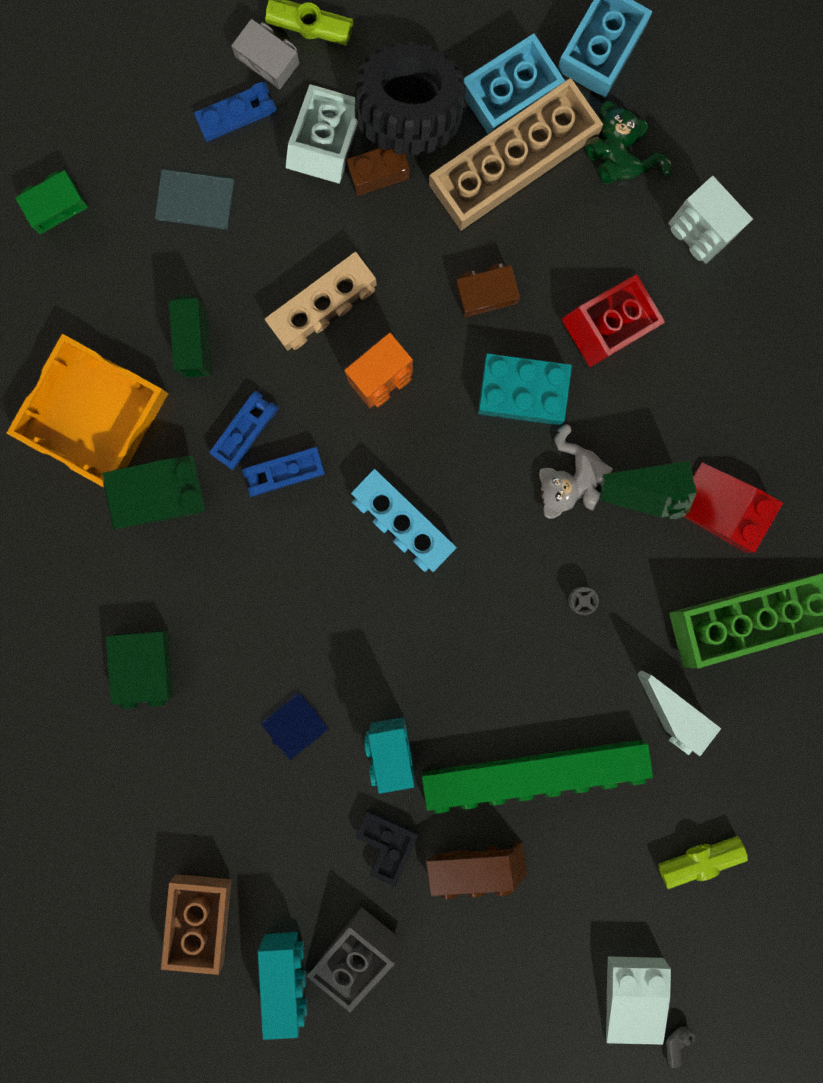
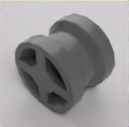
(588, 599)

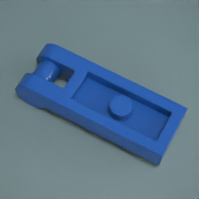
(235, 112)
(243, 430)
(284, 471)

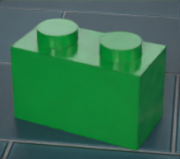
(51, 201)

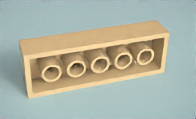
(515, 154)

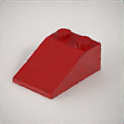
(612, 320)
(731, 508)

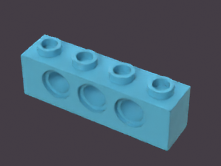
(376, 485)

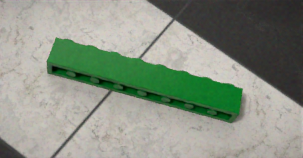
(537, 775)

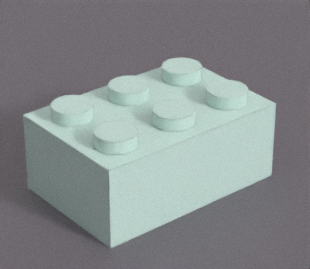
(709, 220)

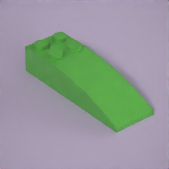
(749, 621)

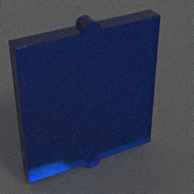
(294, 726)

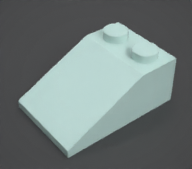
(322, 134)
(682, 721)
(637, 1000)

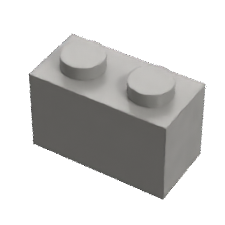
(266, 53)

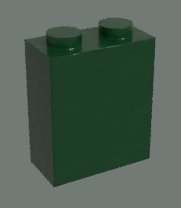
(190, 337)
(139, 668)

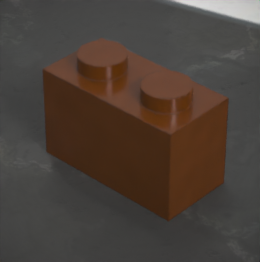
(377, 170)
(487, 290)

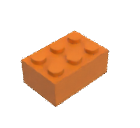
(380, 371)

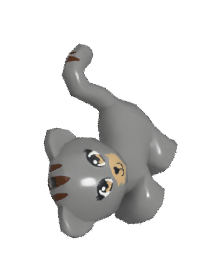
(561, 489)

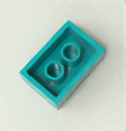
(524, 389)
(392, 761)
(282, 985)

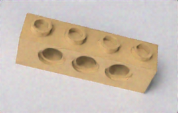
(349, 270)

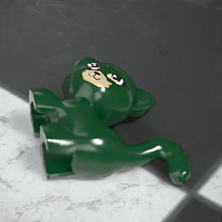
(618, 132)

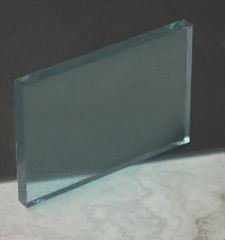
(194, 199)

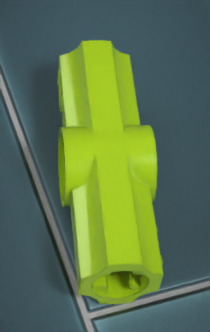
(291, 17)
(703, 862)

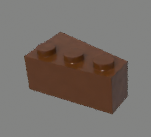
(477, 871)

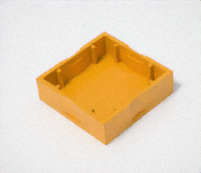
(87, 411)

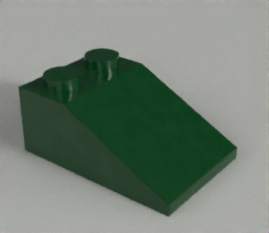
(652, 490)
(153, 492)

